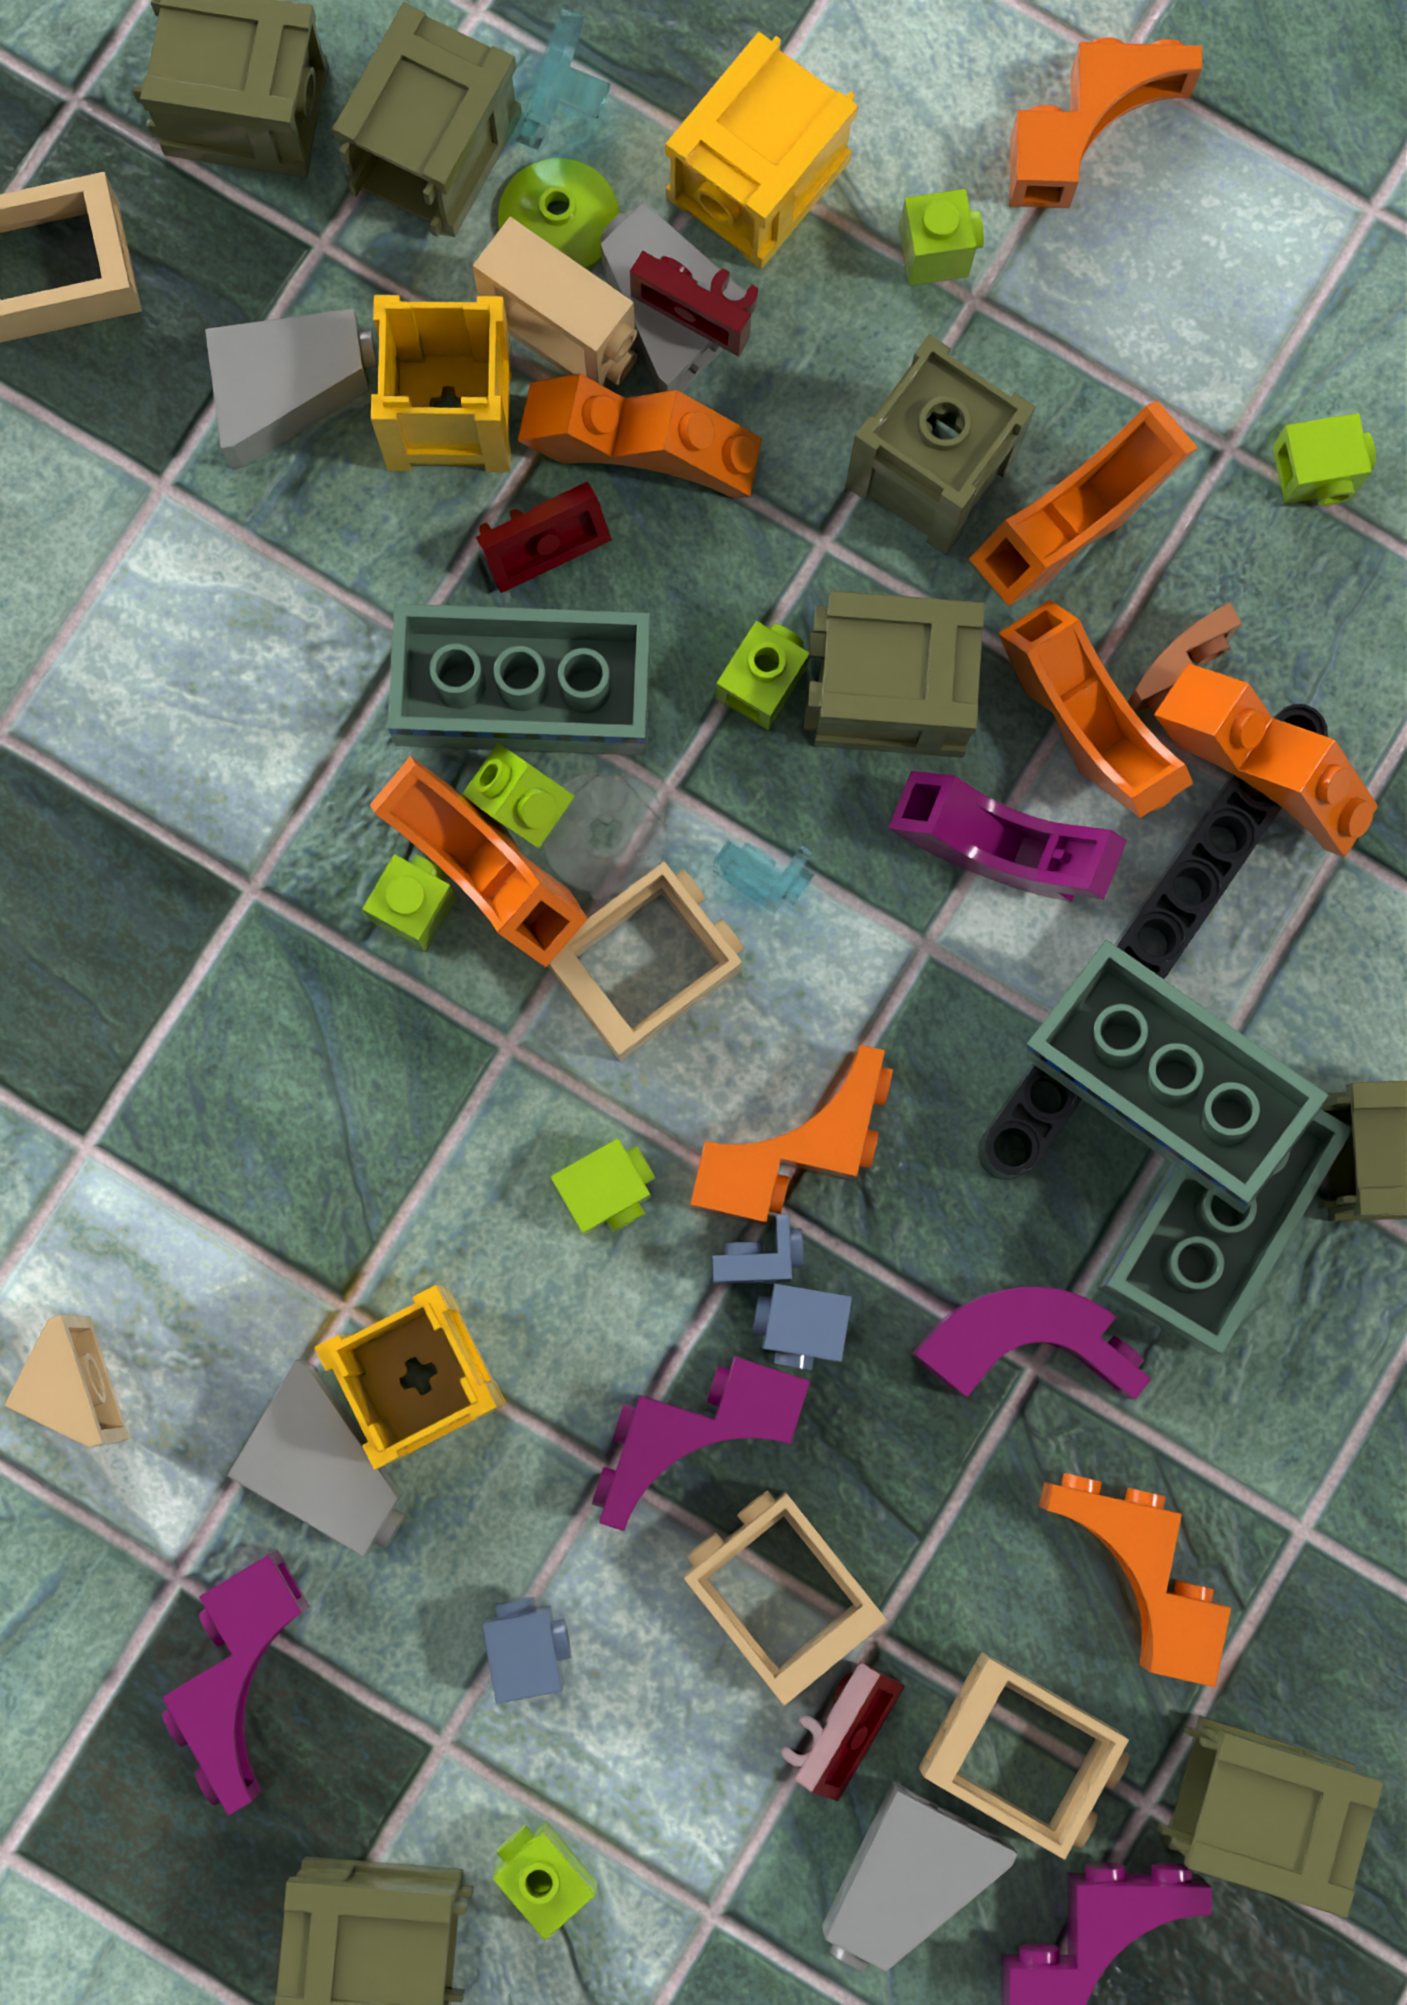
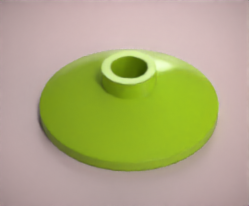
(565, 180)

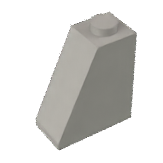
(667, 349)
(284, 377)
(314, 1466)
(910, 1879)

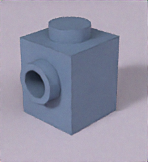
(802, 1325)
(525, 1650)

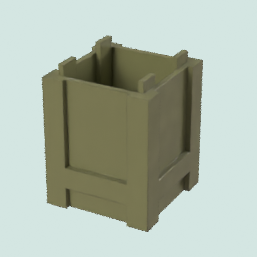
(235, 83)
(428, 120)
(931, 478)
(895, 673)
(1371, 1168)
(1272, 1816)
(370, 1934)

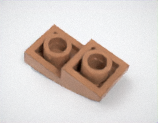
(1200, 642)

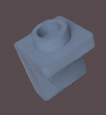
(749, 1265)

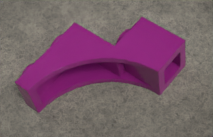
(655, 1434)
(211, 1707)
(1104, 1917)

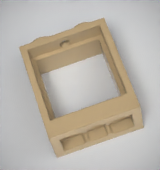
(81, 302)
(558, 306)
(684, 898)
(825, 1647)
(1100, 1768)

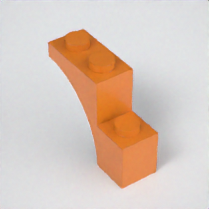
(1105, 84)
(659, 432)
(1084, 506)
(1096, 721)
(1288, 764)
(482, 859)
(744, 1179)
(1179, 1628)

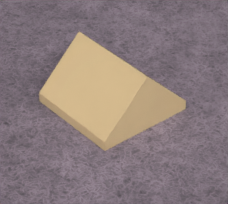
(69, 1384)

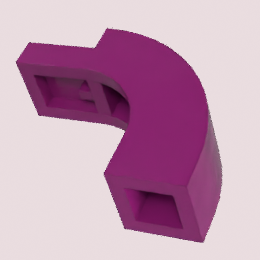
(1005, 844)
(986, 1328)

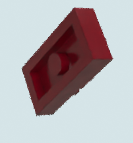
(673, 292)
(543, 537)
(839, 1746)

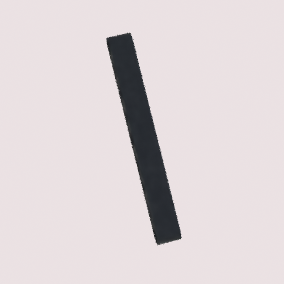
(1174, 919)

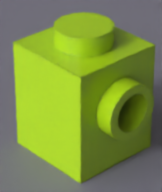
(939, 236)
(1324, 459)
(763, 673)
(518, 795)
(411, 900)
(606, 1187)
(543, 1878)

